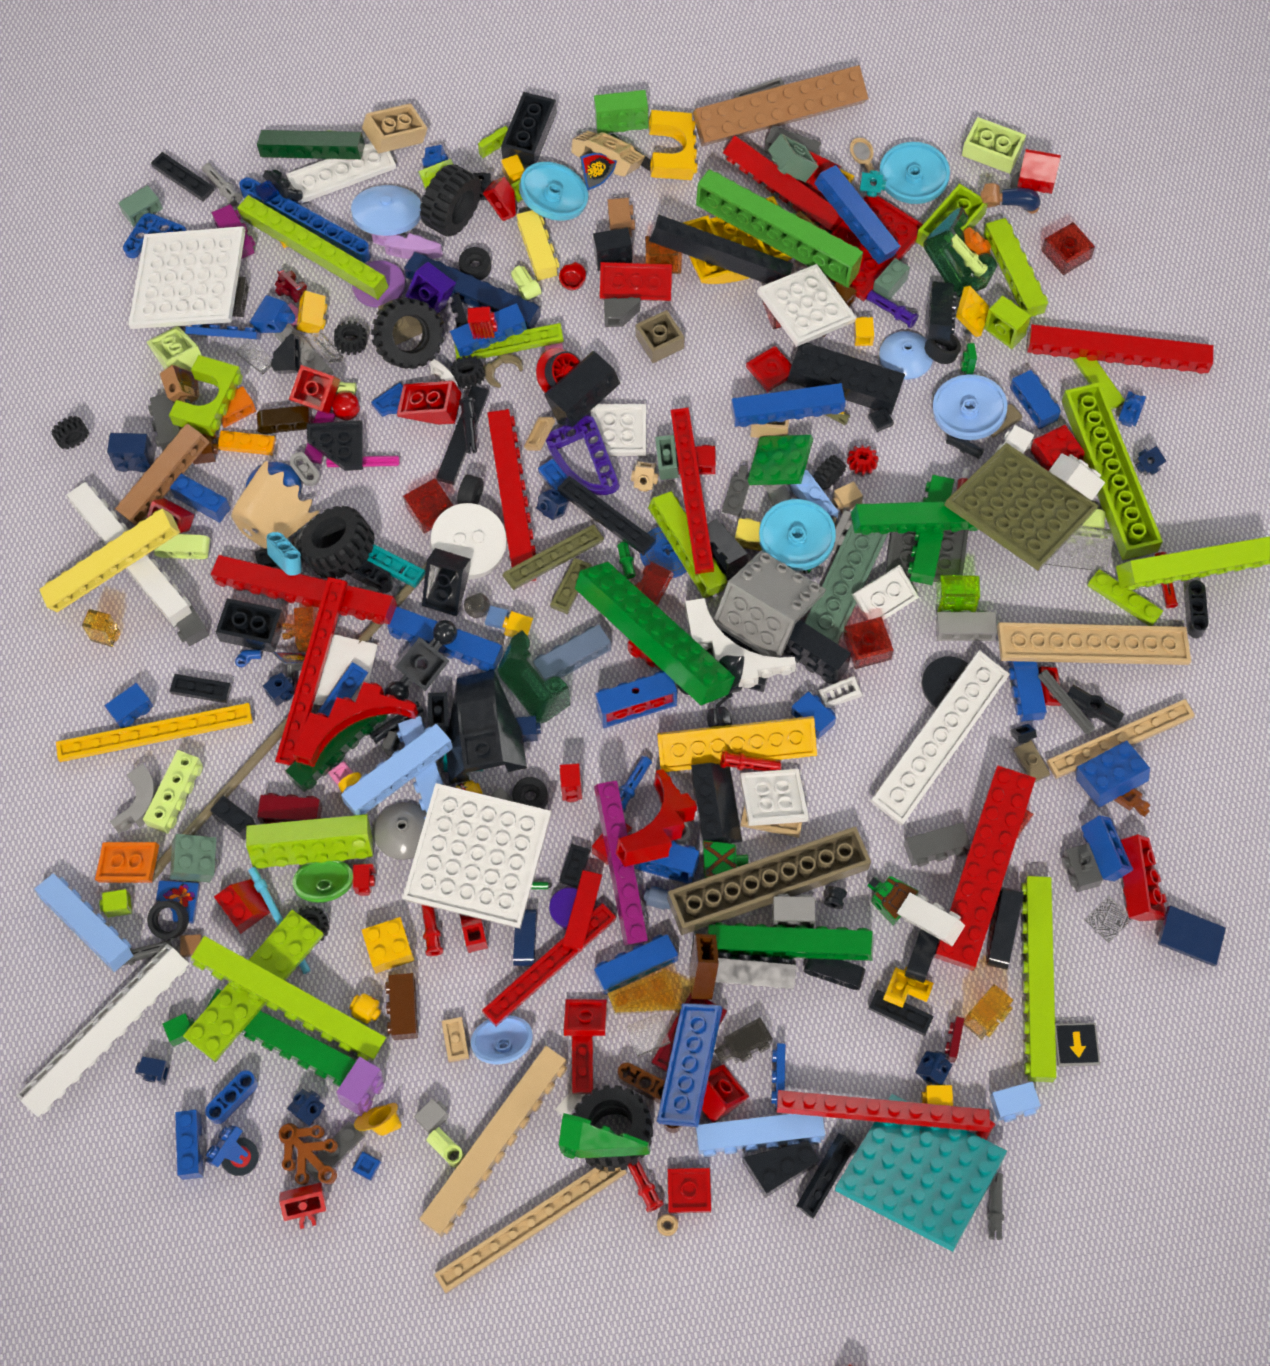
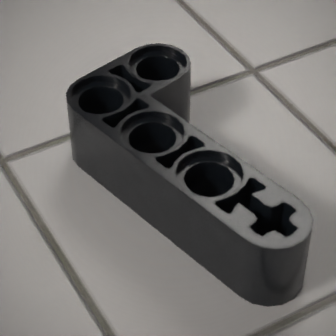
(1005, 927)

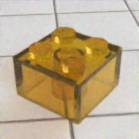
(989, 1010)

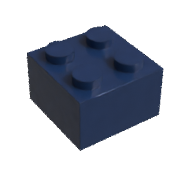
(130, 451)

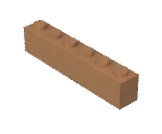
(162, 474)

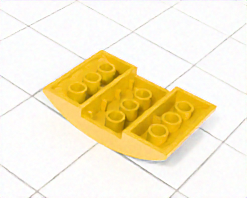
(713, 274)

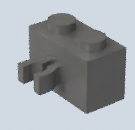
(1082, 868)

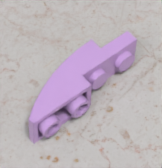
(405, 247)

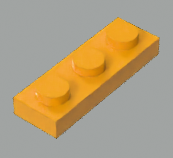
(246, 443)

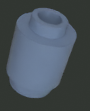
(657, 898)

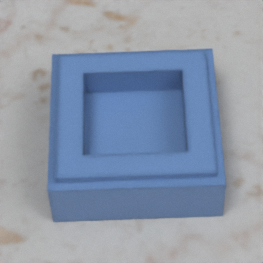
(496, 617)

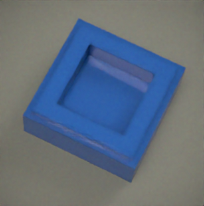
(366, 1166)

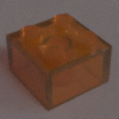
(661, 255)

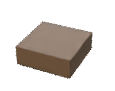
(188, 944)

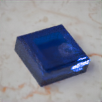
(266, 191)

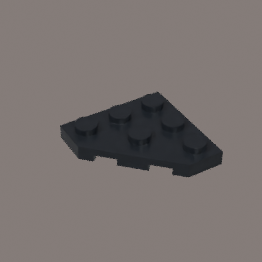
(339, 442)

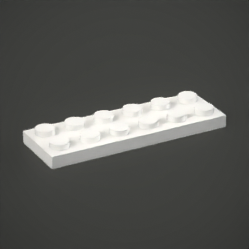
(337, 174)

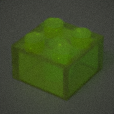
(958, 593)

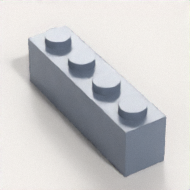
(573, 654)

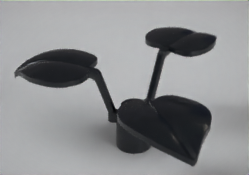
(720, 715)

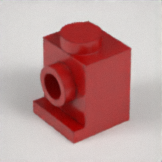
(363, 879)

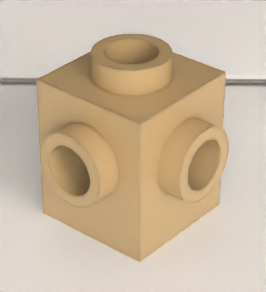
(644, 476)

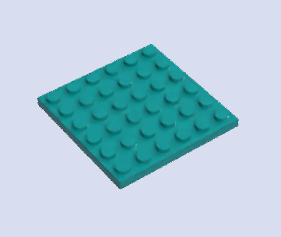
(922, 1177)

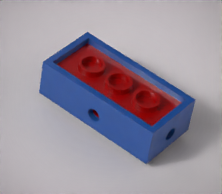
(635, 699)

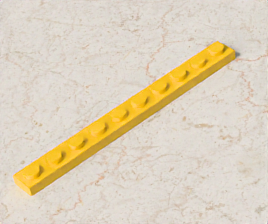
(154, 732)

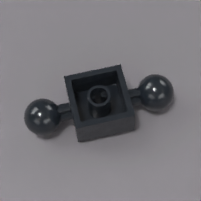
(444, 634)

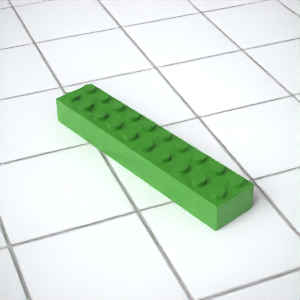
(778, 227)

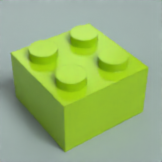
(1007, 322)

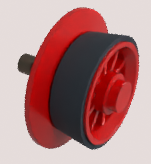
(554, 366)

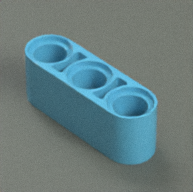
(283, 553)

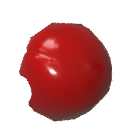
(572, 276)
(345, 405)

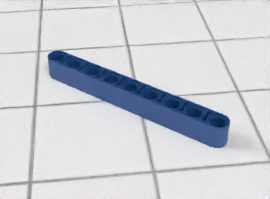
(312, 222)

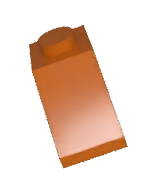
(238, 407)

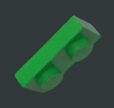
(969, 359)

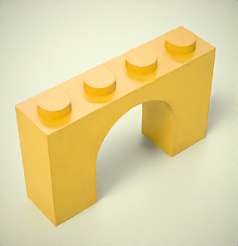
(680, 127)

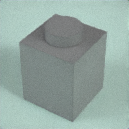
(432, 1115)

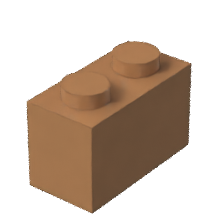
(619, 214)

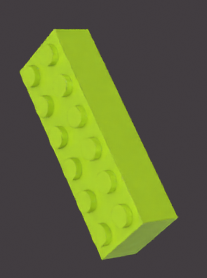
(309, 841)

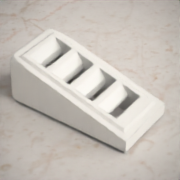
(843, 698)

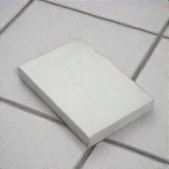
(885, 594)

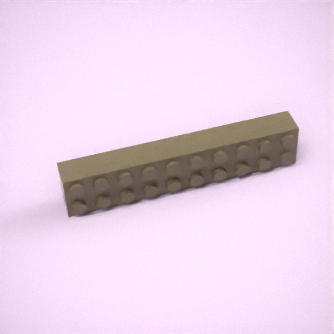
(759, 881)

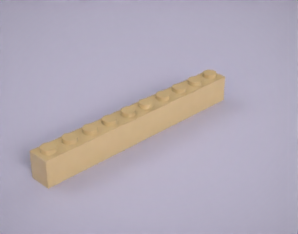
(493, 1141)

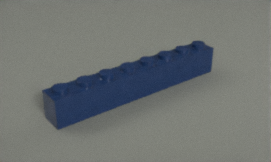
(477, 292)

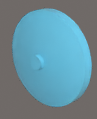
(915, 172)
(553, 191)
(797, 534)

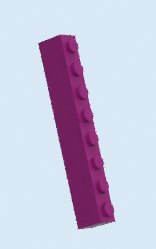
(622, 877)

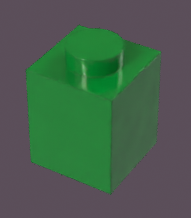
(177, 1028)

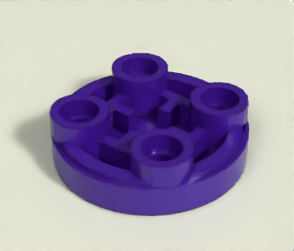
(561, 906)

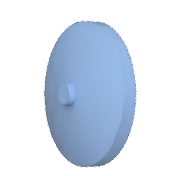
(386, 210)
(970, 407)

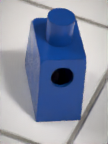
(272, 316)

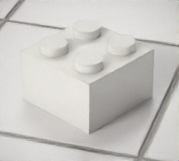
(1077, 475)

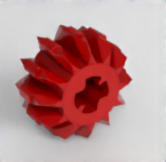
(862, 460)

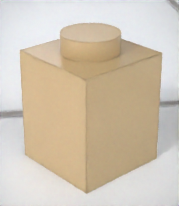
(847, 497)

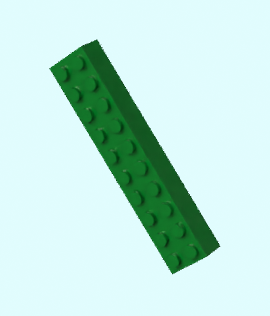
(654, 633)

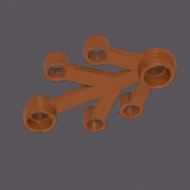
(305, 1152)

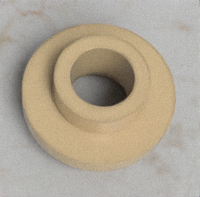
(667, 1218)

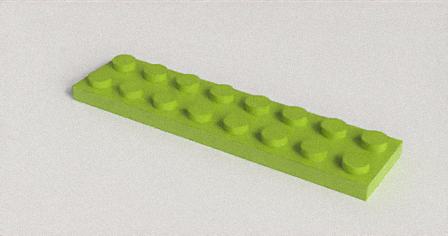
(233, 1008)

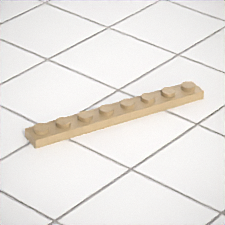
(1133, 733)

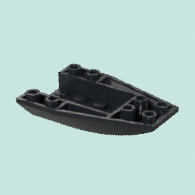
(482, 729)

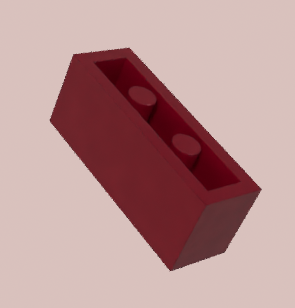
(288, 808)

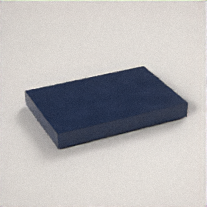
(1191, 935)

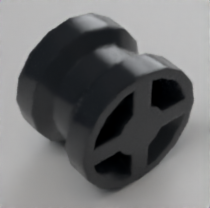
(835, 897)

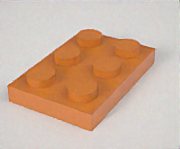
(127, 862)

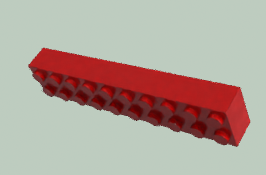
(987, 864)

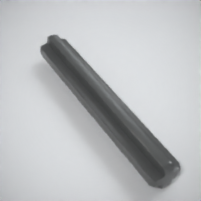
(1066, 702)

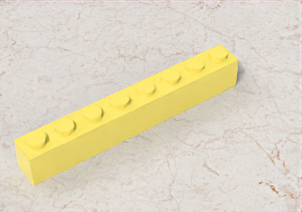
(109, 560)

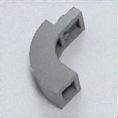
(145, 792)

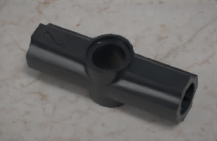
(1105, 713)

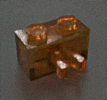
(302, 628)

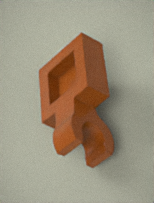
(1134, 799)

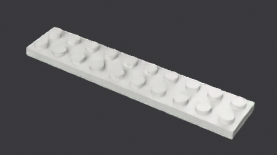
(939, 738)

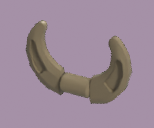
(506, 359)

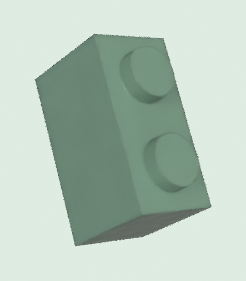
(140, 203)
(891, 279)
(667, 457)

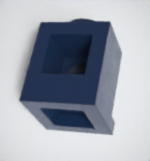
(153, 1069)

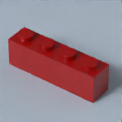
(1141, 885)

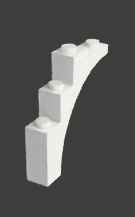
(708, 635)

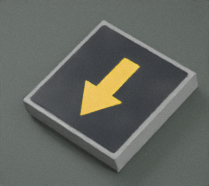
(1077, 1045)

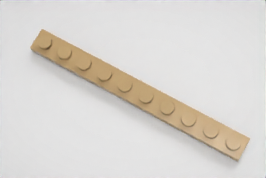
(526, 1227)

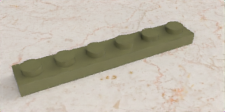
(553, 557)

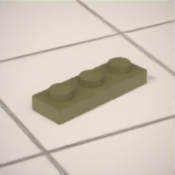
(566, 592)

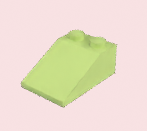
(175, 349)

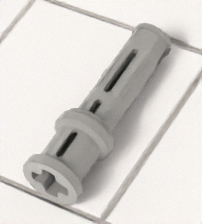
(210, 171)

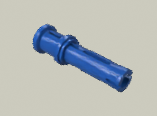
(627, 792)

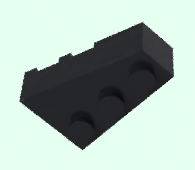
(726, 550)
(780, 1166)

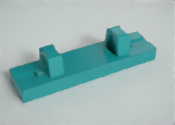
(393, 564)

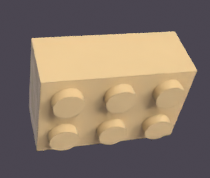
(394, 128)

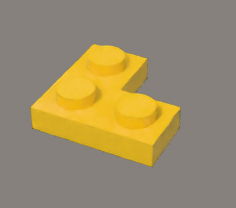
(901, 986)

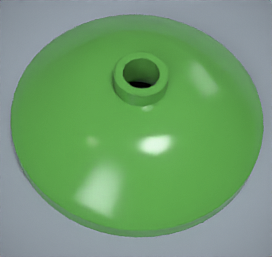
(322, 881)

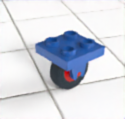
(235, 1153)

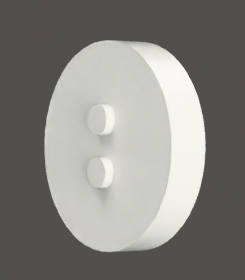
(471, 533)

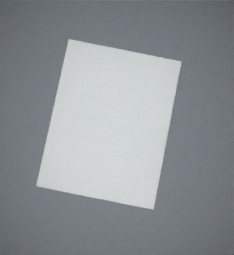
(339, 658)

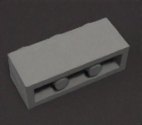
(966, 626)

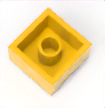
(387, 945)

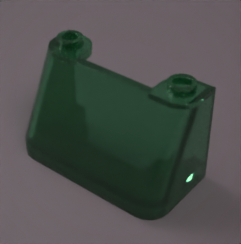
(946, 259)
(537, 696)

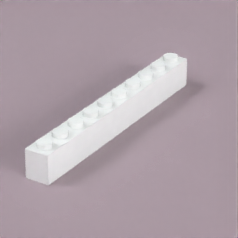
(144, 570)
(102, 1030)

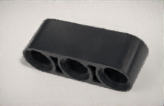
(374, 578)
(1198, 601)
(921, 956)
(836, 972)

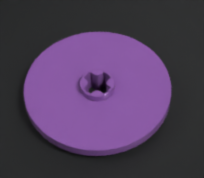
(395, 281)

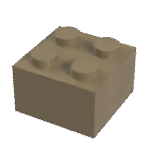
(659, 336)

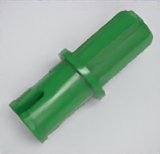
(626, 560)

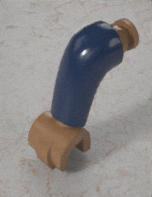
(1020, 197)

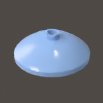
(897, 358)
(502, 1043)

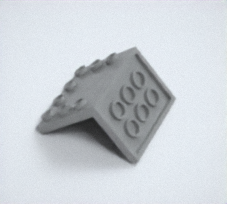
(765, 604)

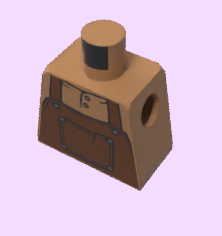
(180, 384)

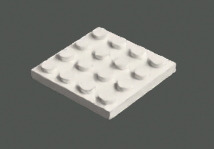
(806, 305)

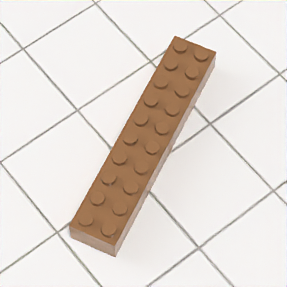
(780, 105)

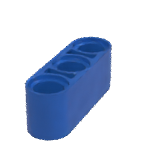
(228, 1108)

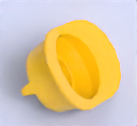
(379, 1119)

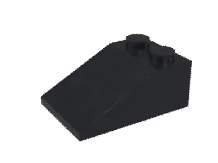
(445, 581)

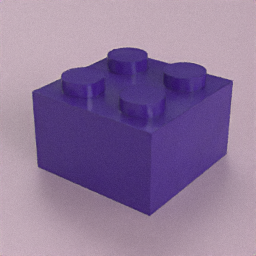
(431, 287)

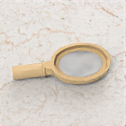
(862, 152)

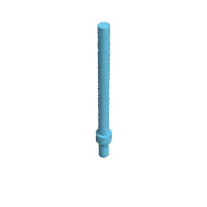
(261, 886)

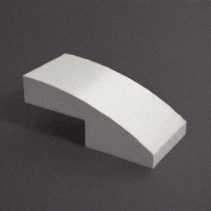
(441, 371)

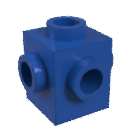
(434, 155)

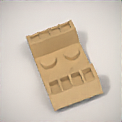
(615, 149)

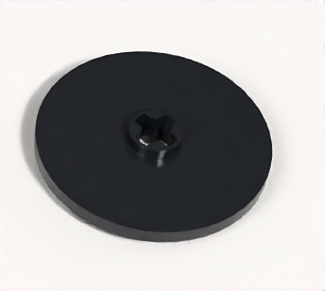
(937, 676)

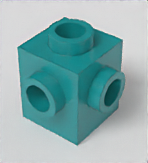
(866, 187)

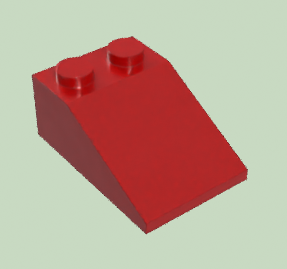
(430, 402)

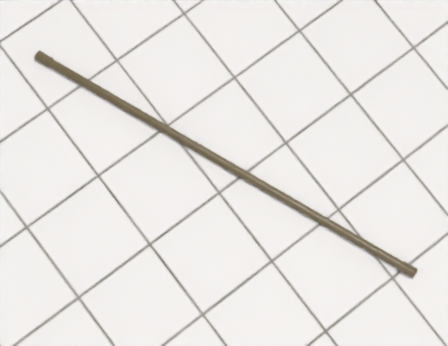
(262, 750)

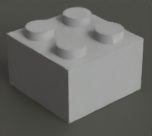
(793, 911)

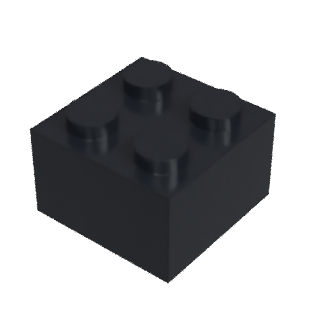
(612, 247)

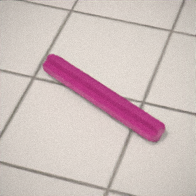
(371, 461)

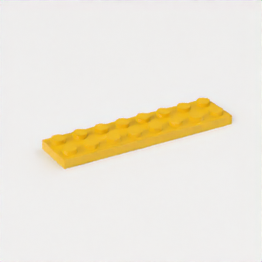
(762, 740)

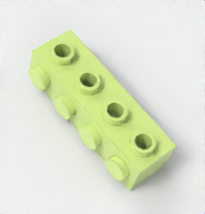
(173, 791)

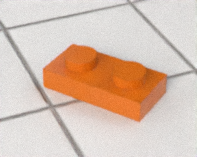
(976, 242)

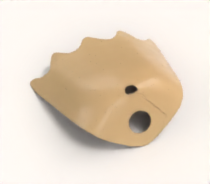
(270, 507)

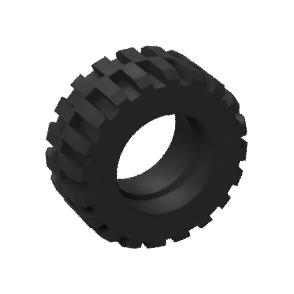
(450, 200)
(430, 338)
(353, 541)
(620, 1102)

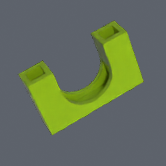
(208, 417)

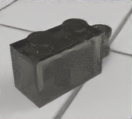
(745, 1042)

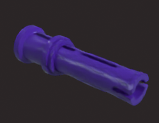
(899, 312)

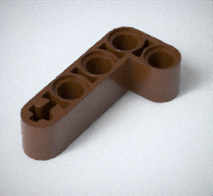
(650, 1092)

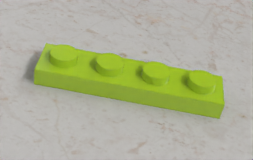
(1125, 599)

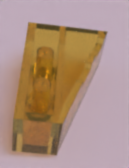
(645, 996)

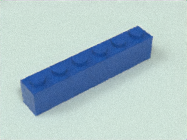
(857, 214)
(788, 405)
(466, 647)

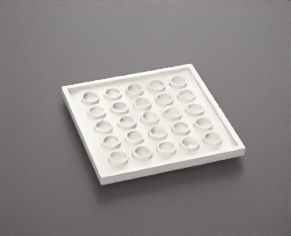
(187, 278)
(477, 855)

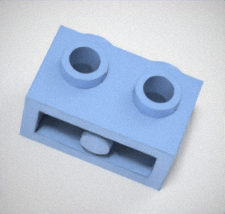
(1015, 1101)

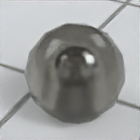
(477, 605)

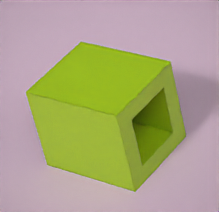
(116, 903)

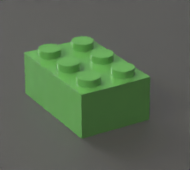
(621, 111)

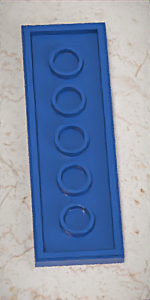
(689, 1065)

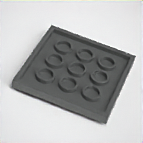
(951, 554)

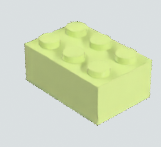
(993, 145)

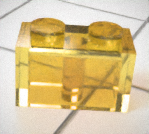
(101, 628)

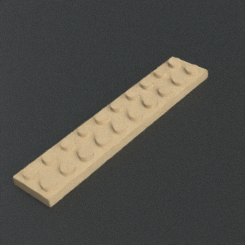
(1093, 643)

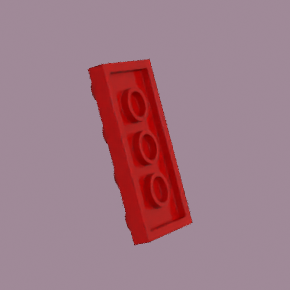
(636, 280)

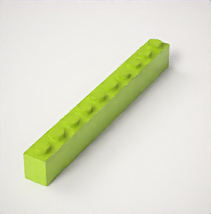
(313, 247)
(1039, 979)
(287, 998)

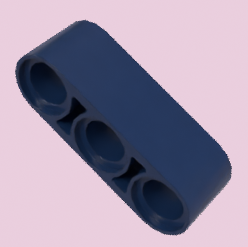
(525, 940)

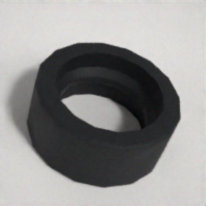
(940, 355)
(153, 924)

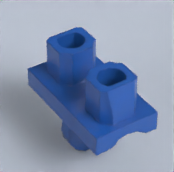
(1131, 409)

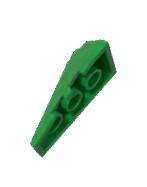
(587, 1141)

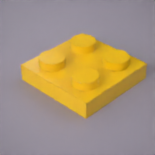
(972, 311)

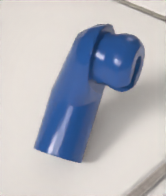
(246, 656)

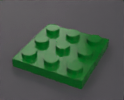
(780, 460)

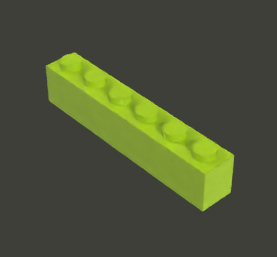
(1015, 267)
(674, 525)

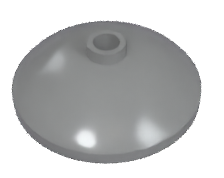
(398, 842)

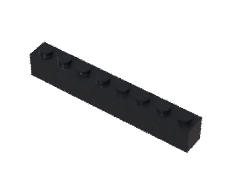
(718, 251)

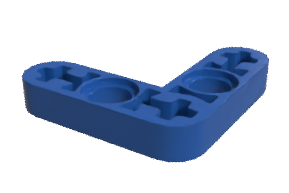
(152, 228)

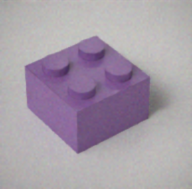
(360, 1087)

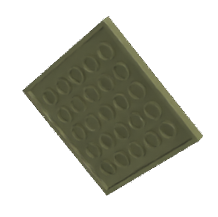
(1021, 506)

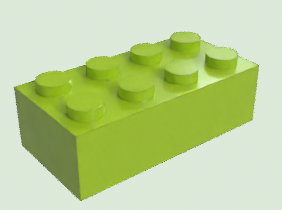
(958, 198)

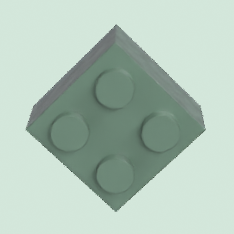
(792, 158)
(193, 858)

